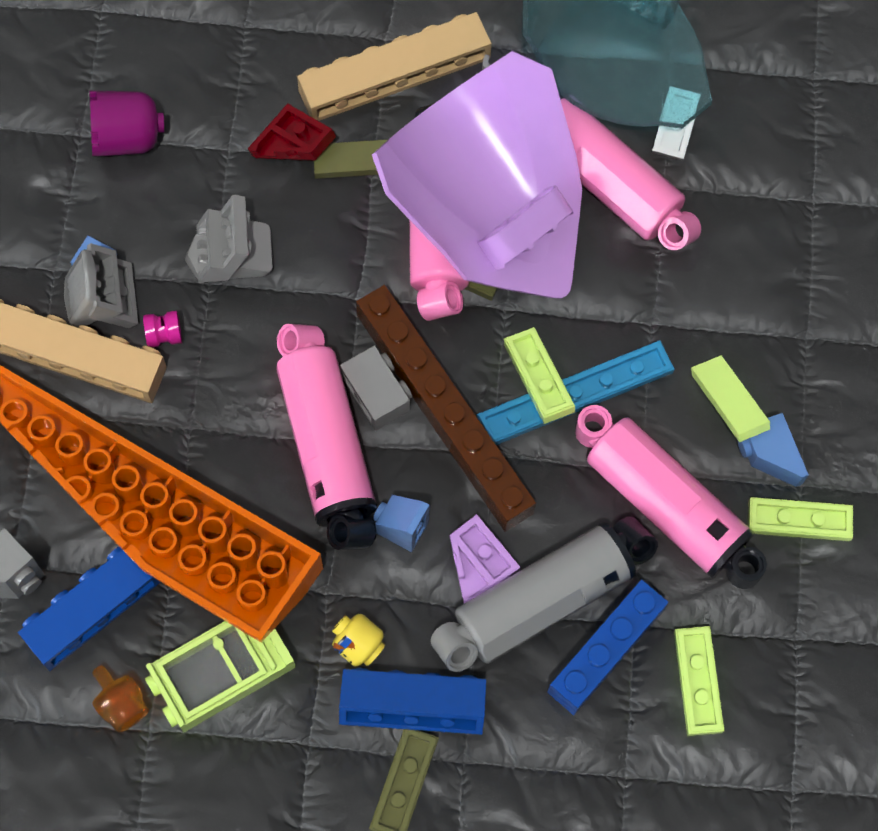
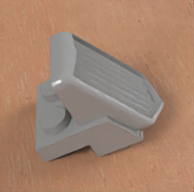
(230, 245)
(100, 289)

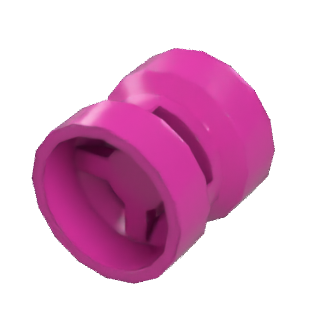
(162, 329)

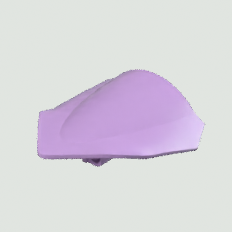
(493, 178)

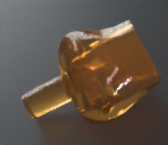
(119, 701)

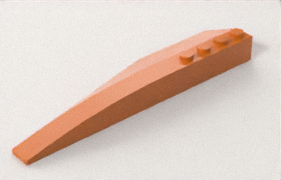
(162, 516)

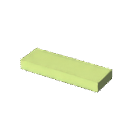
(539, 375)
(730, 398)
(800, 519)
(698, 681)

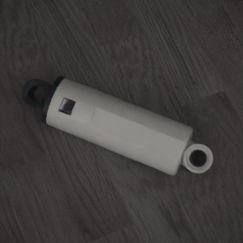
(544, 593)

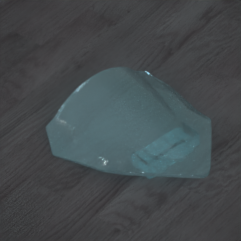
(621, 58)

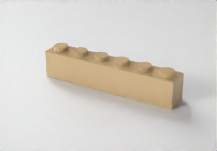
(394, 66)
(80, 352)

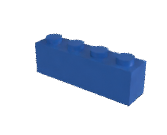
(86, 608)
(607, 647)
(412, 701)

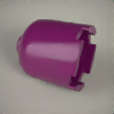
(123, 122)

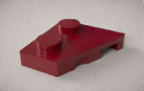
(292, 136)

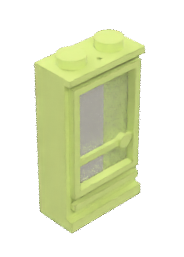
(215, 673)

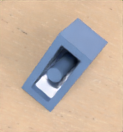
(776, 452)
(402, 521)

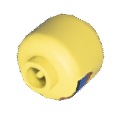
(358, 640)

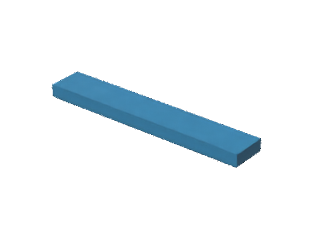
(584, 388)

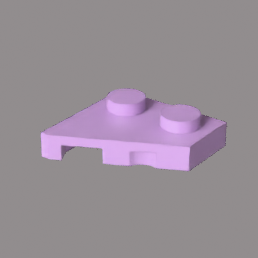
(479, 558)

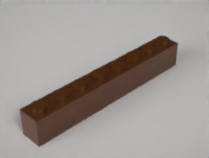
(445, 409)

